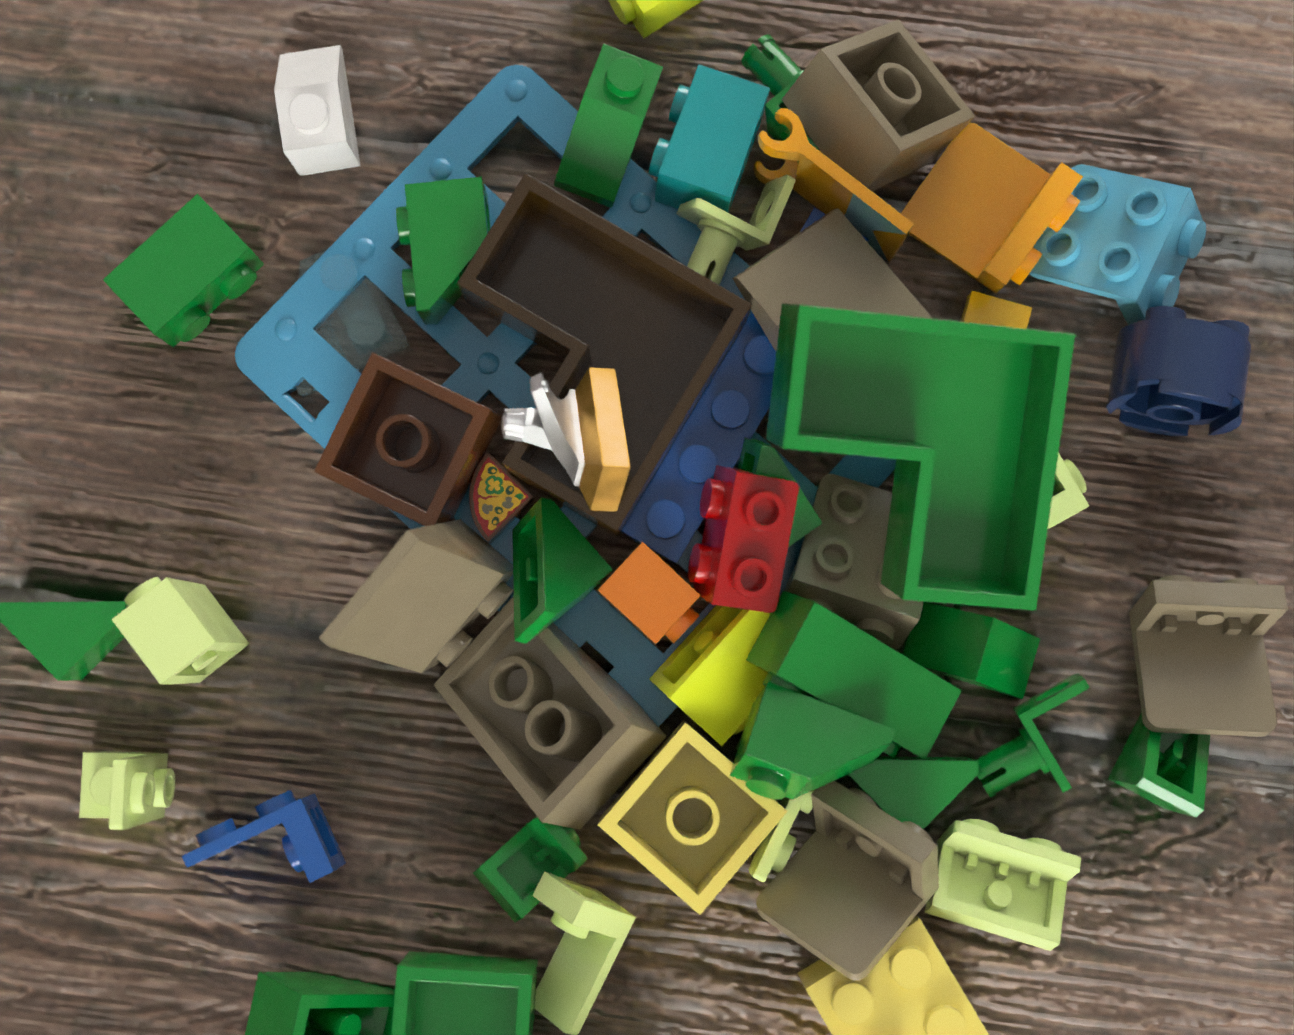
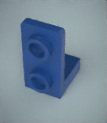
(307, 846)

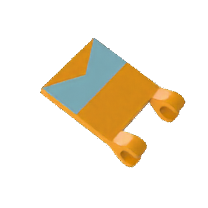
(831, 187)

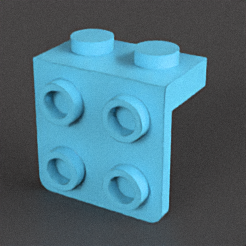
(1124, 240)

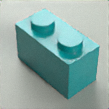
(710, 141)

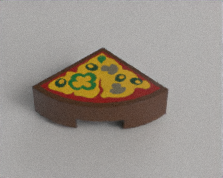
(495, 498)

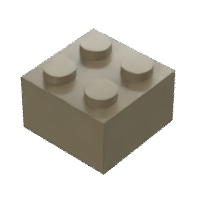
(877, 105)

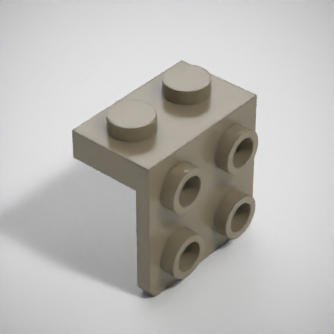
(844, 561)
(1205, 655)
(852, 882)

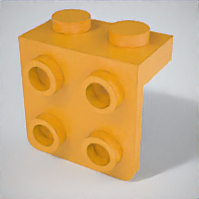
(989, 207)

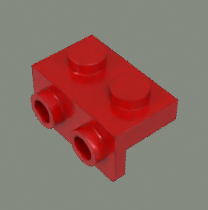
(743, 539)

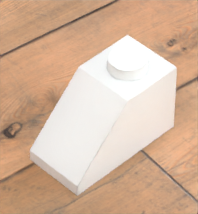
(315, 111)

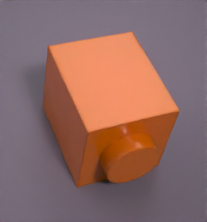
(651, 596)

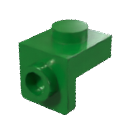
(520, 863)

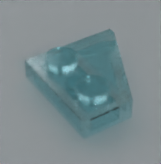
(360, 321)

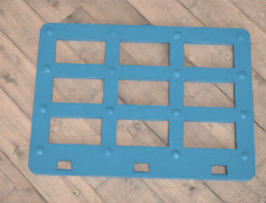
(287, 347)

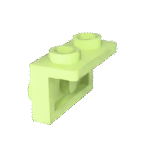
(1002, 883)

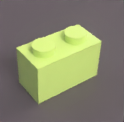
(178, 630)

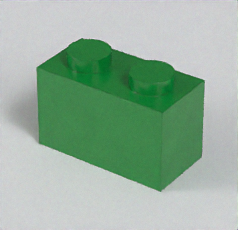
(184, 273)

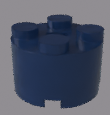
(1180, 373)

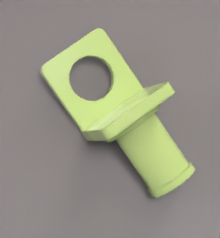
(724, 231)

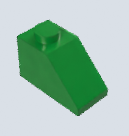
(607, 125)
(803, 744)
(318, 1005)

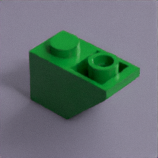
(444, 230)

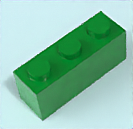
(849, 669)

